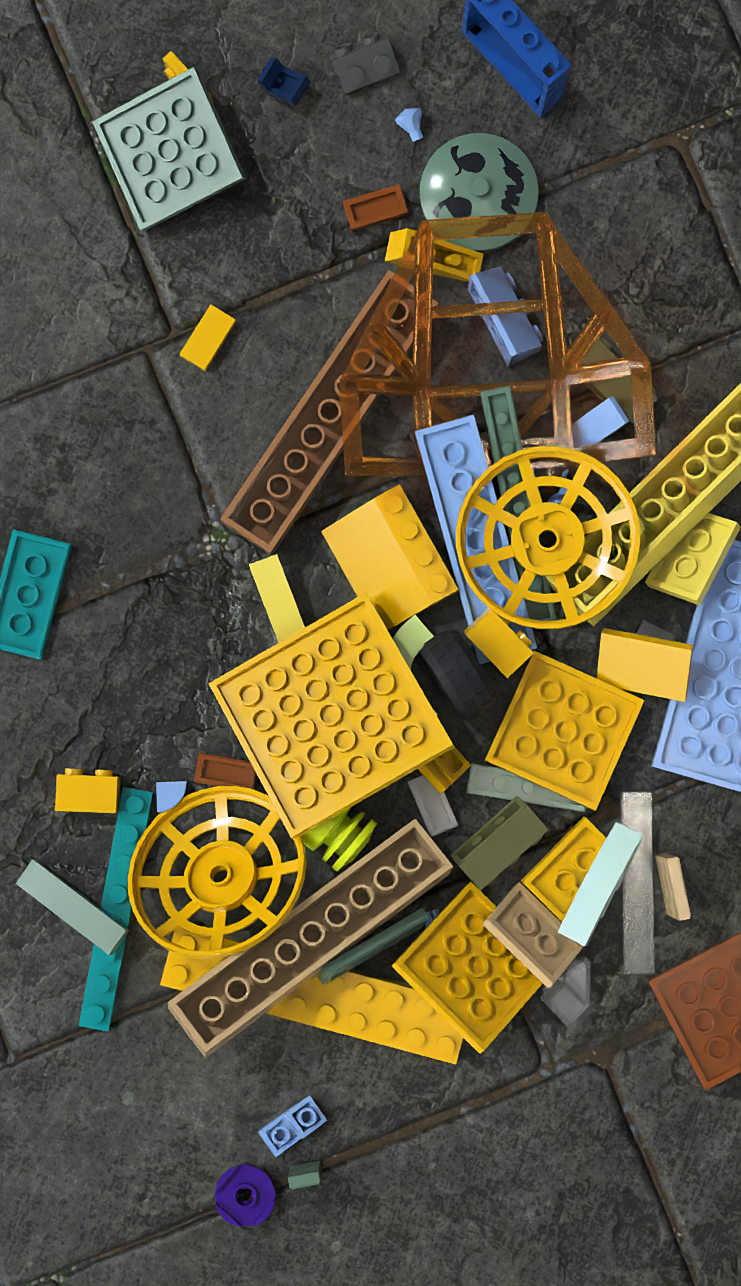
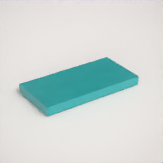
(30, 591)

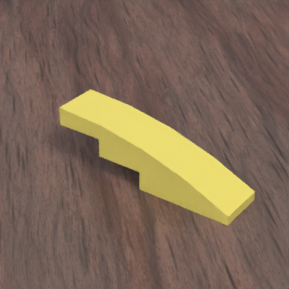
(277, 597)

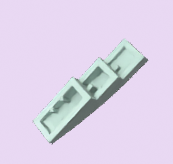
(600, 883)

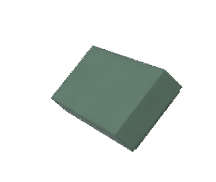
(304, 1175)

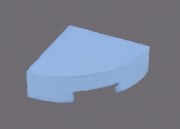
(169, 794)

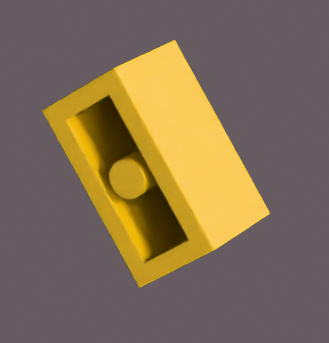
(499, 642)
(87, 792)

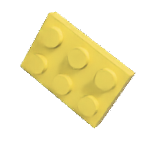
(695, 560)

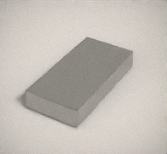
(432, 806)

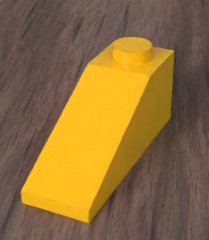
(448, 258)

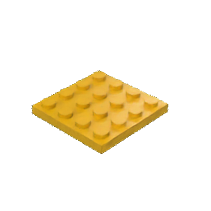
(564, 730)
(467, 970)

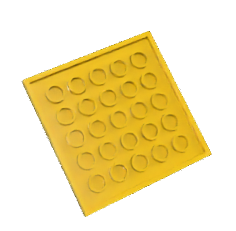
(330, 716)

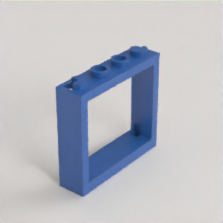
(517, 51)

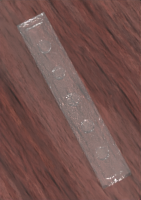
(638, 887)

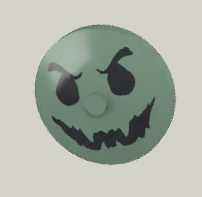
(478, 178)

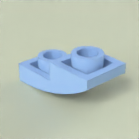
(599, 423)
(292, 1126)

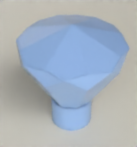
(410, 121)

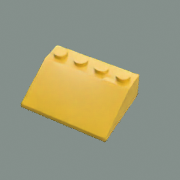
(390, 558)

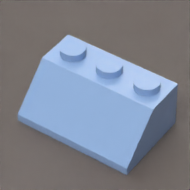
(512, 331)

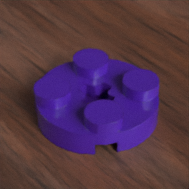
(245, 1212)

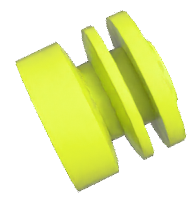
(341, 836)

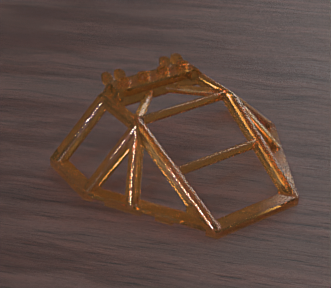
(563, 365)

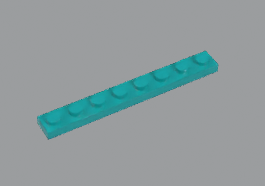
(105, 968)

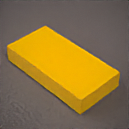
(207, 337)

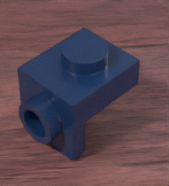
(283, 82)

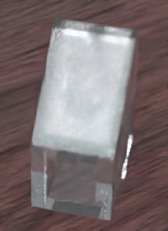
(571, 992)

